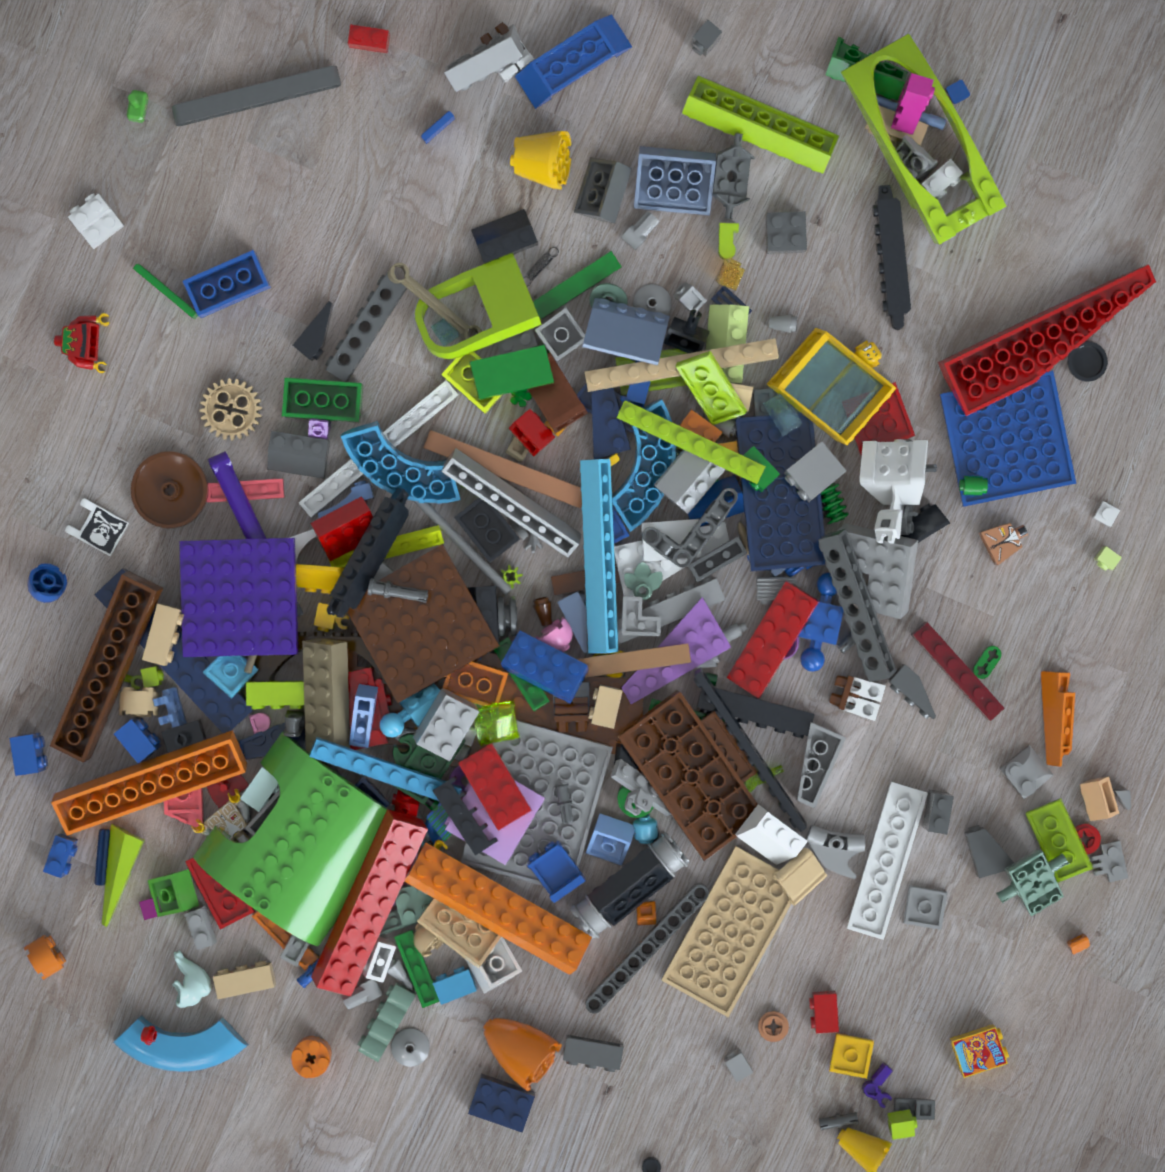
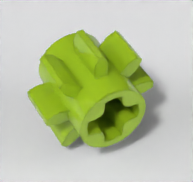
(516, 576)

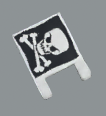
(100, 529)

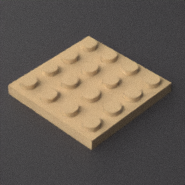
(459, 932)

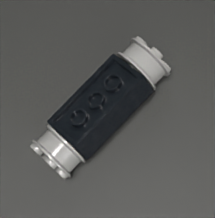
(630, 886)

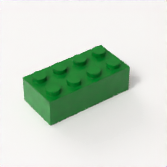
(322, 400)

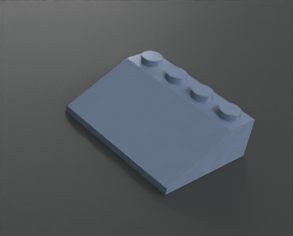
(675, 180)
(626, 331)

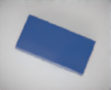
(437, 127)

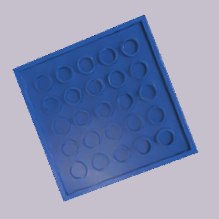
(1011, 443)

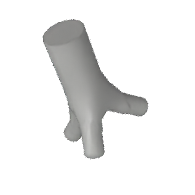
(532, 543)

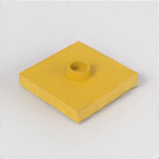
(851, 1055)

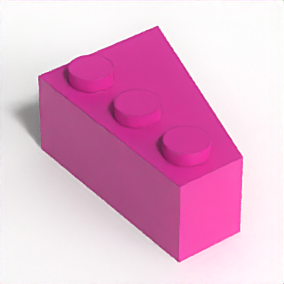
(912, 103)

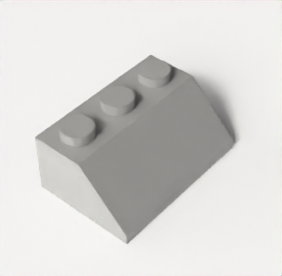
(688, 480)

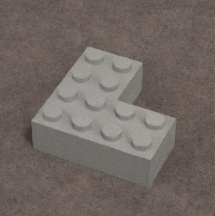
(888, 567)

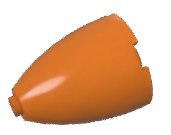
(521, 1049)

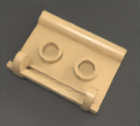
(800, 875)

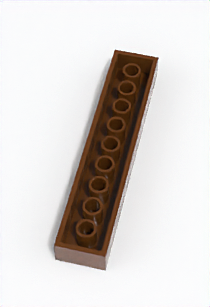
(106, 666)

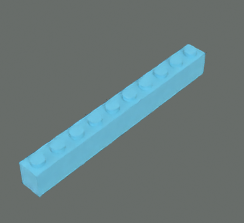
(599, 556)

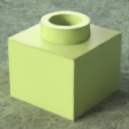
(1107, 558)

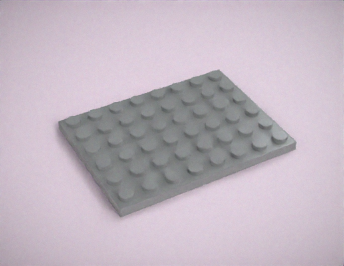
(541, 762)

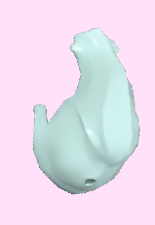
(195, 983)

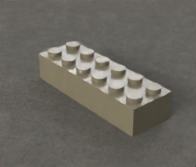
(326, 691)

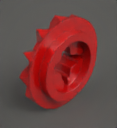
(1090, 831)

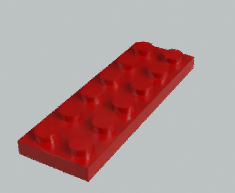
(773, 639)

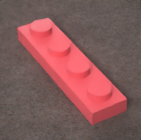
(253, 489)

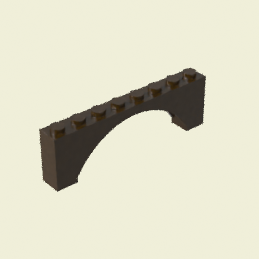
(270, 664)

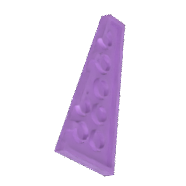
(705, 642)

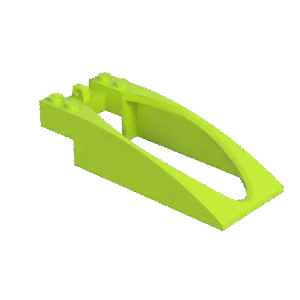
(938, 224)

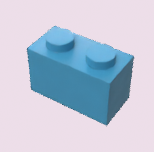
(454, 985)

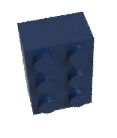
(501, 1103)

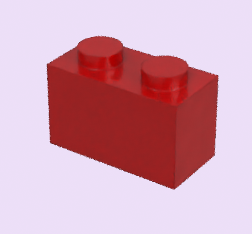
(368, 38)
(532, 432)
(824, 1011)

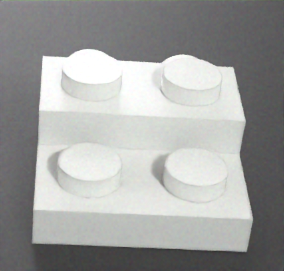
(95, 220)

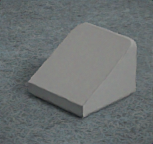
(1124, 797)

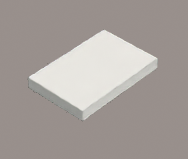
(675, 530)

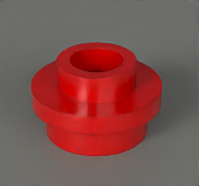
(148, 1035)

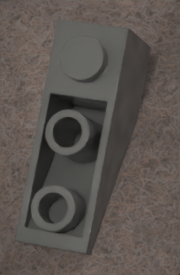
(911, 686)

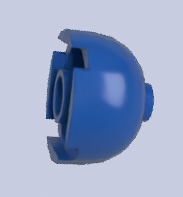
(46, 583)

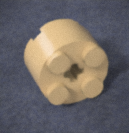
(138, 702)

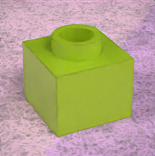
(152, 676)

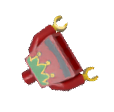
(81, 340)

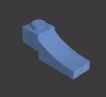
(360, 489)

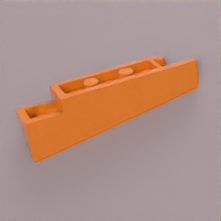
(1058, 715)

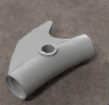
(835, 857)

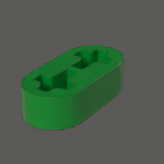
(983, 659)

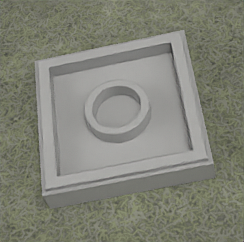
(925, 907)

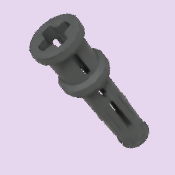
(388, 589)

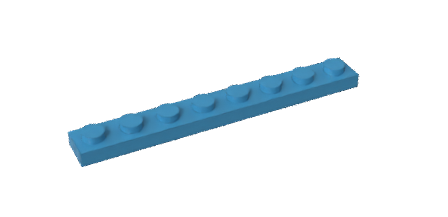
(376, 768)

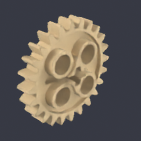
(227, 426)

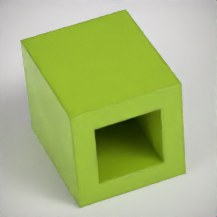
(901, 1124)

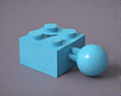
(413, 708)

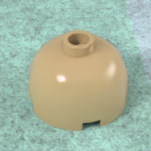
(425, 941)

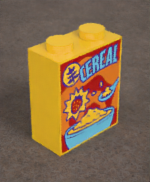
(979, 1050)

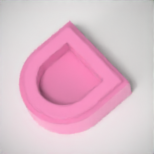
(260, 722)

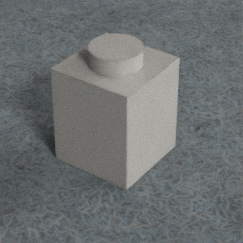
(738, 1065)

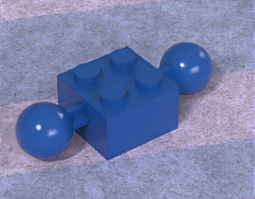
(822, 625)

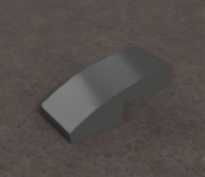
(920, 1108)

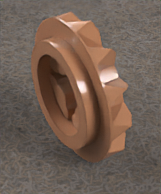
(779, 1033)

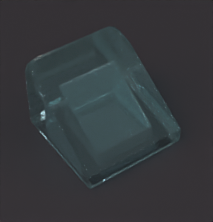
(445, 332)

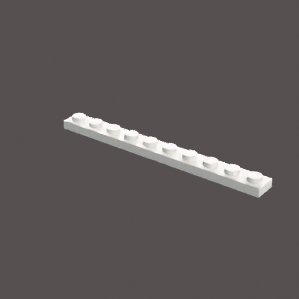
(395, 434)

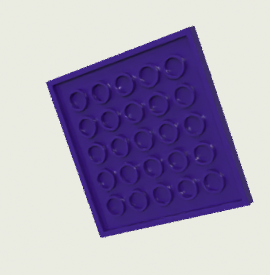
(239, 597)

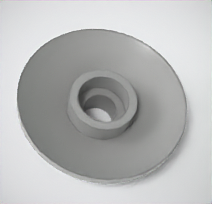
(655, 292)
(414, 1038)

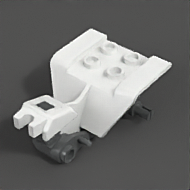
(896, 478)

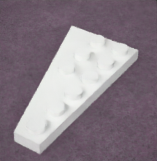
(631, 554)

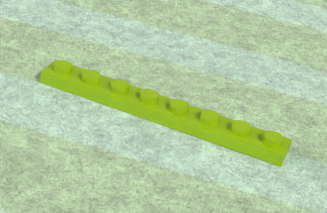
(691, 442)

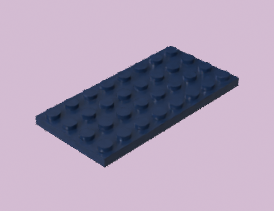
(780, 524)

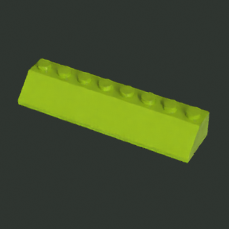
(760, 124)

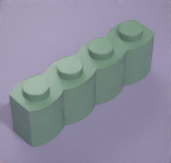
(387, 1021)

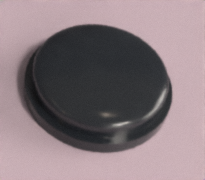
(1087, 362)

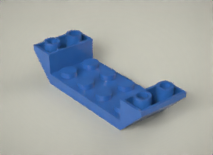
(572, 59)

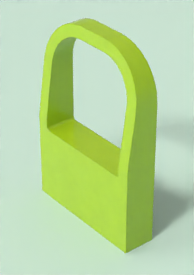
(504, 300)

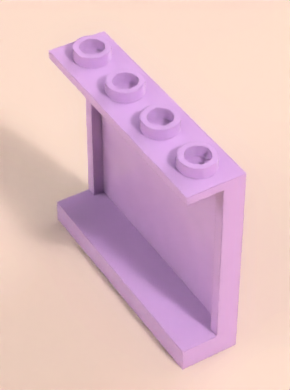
(509, 836)

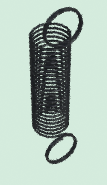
(543, 265)

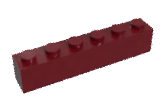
(957, 671)

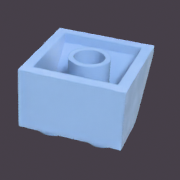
(610, 839)

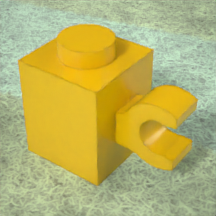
(325, 621)

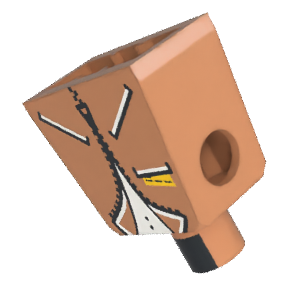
(1002, 541)

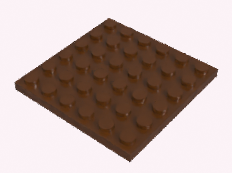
(420, 640)

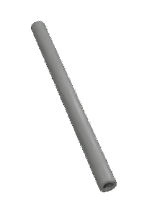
(465, 547)

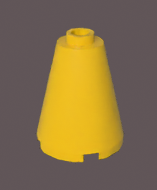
(864, 1148)

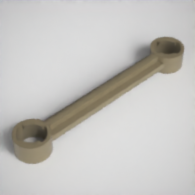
(431, 301)

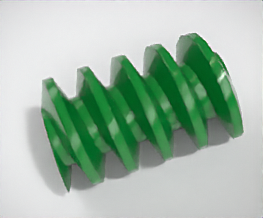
(833, 504)

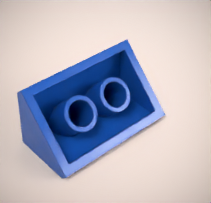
(713, 492)

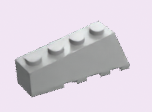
(485, 60)
(820, 756)

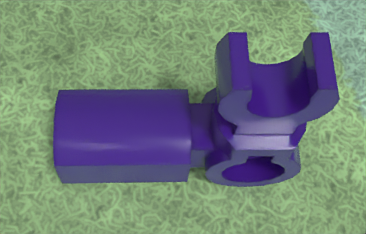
(871, 1087)

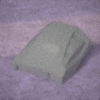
(915, 158)

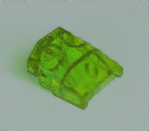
(496, 723)

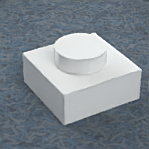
(1106, 514)

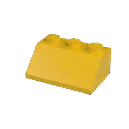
(317, 577)

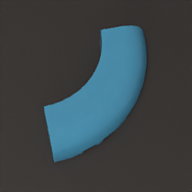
(653, 456)
(393, 469)
(182, 1050)

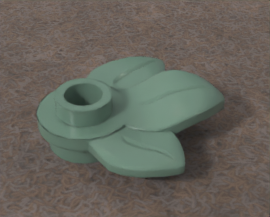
(643, 578)

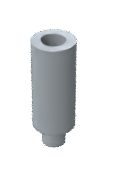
(734, 631)

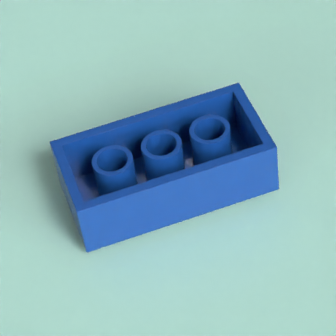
(226, 284)
(544, 666)

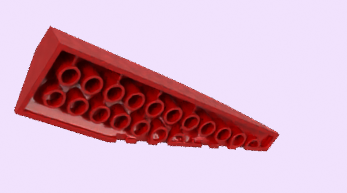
(1032, 347)

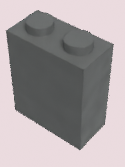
(938, 812)

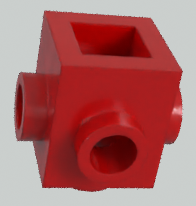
(405, 804)

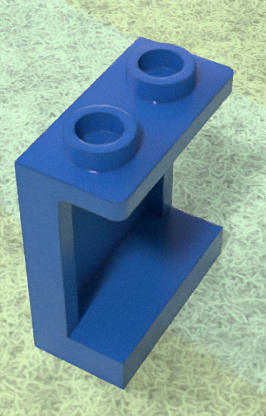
(556, 870)

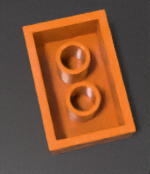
(477, 683)

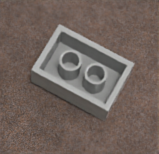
(446, 724)

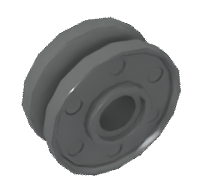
(507, 616)

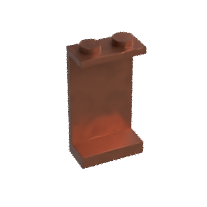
(558, 400)

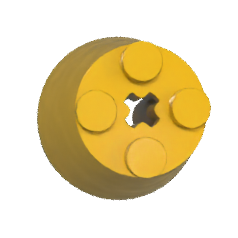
(543, 158)

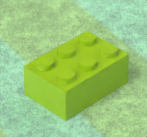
(275, 694)

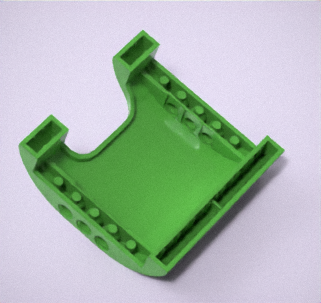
(304, 851)

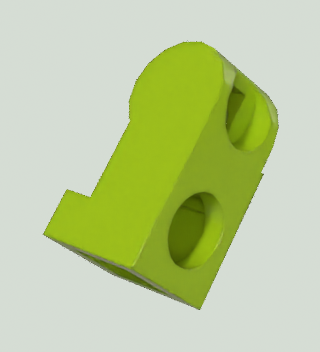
(725, 246)

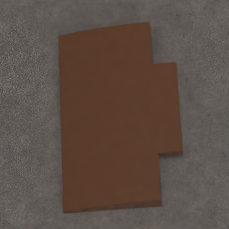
(693, 771)

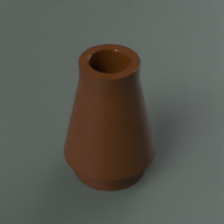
(543, 610)

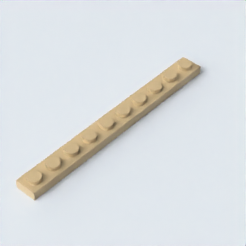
(666, 368)

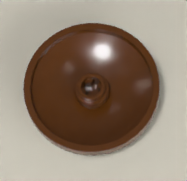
(169, 489)

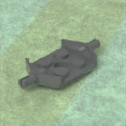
(738, 162)

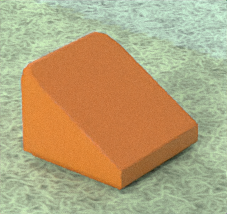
(646, 913)
(1078, 943)

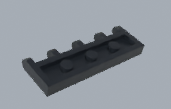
(463, 817)

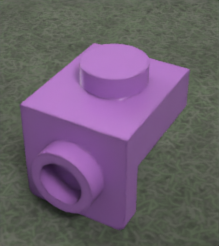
(319, 428)

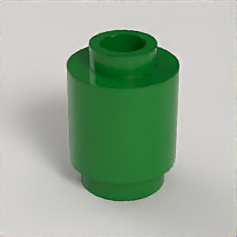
(973, 485)

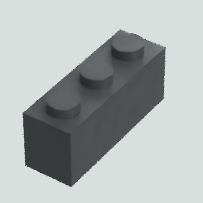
(717, 559)
(593, 1053)

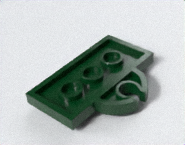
(422, 761)

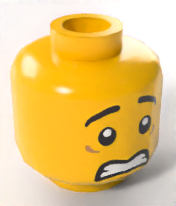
(868, 353)

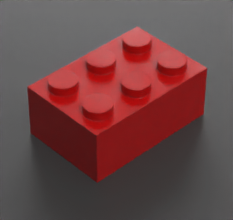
(342, 528)

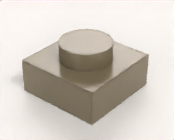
(516, 449)

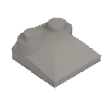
(1026, 772)

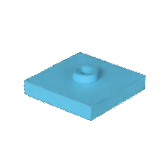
(229, 673)

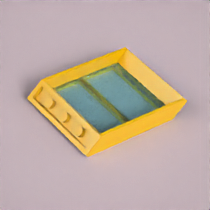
(830, 386)

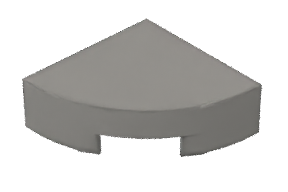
(520, 530)

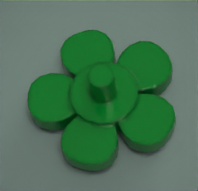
(520, 396)

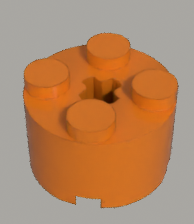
(44, 956)
(315, 1046)

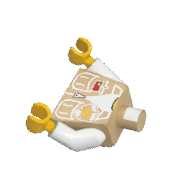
(230, 818)

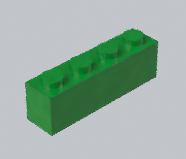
(887, 77)

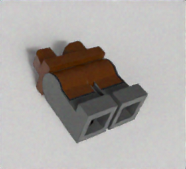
(576, 711)

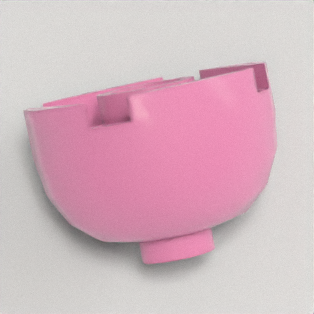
(557, 635)

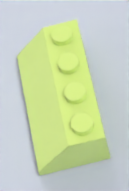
(728, 328)

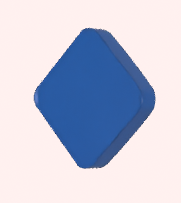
(957, 92)

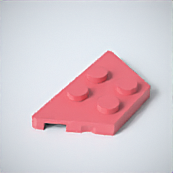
(186, 807)

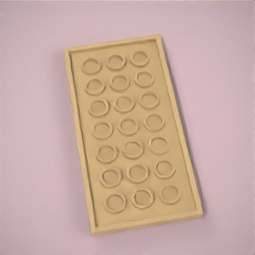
(729, 933)

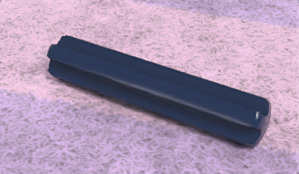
(102, 856)

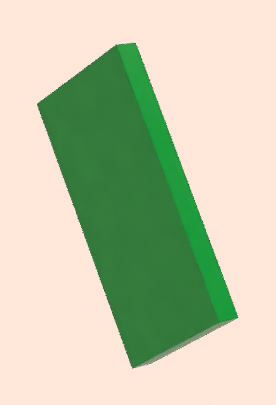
(511, 372)

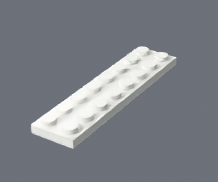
(887, 860)

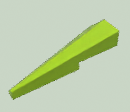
(121, 858)

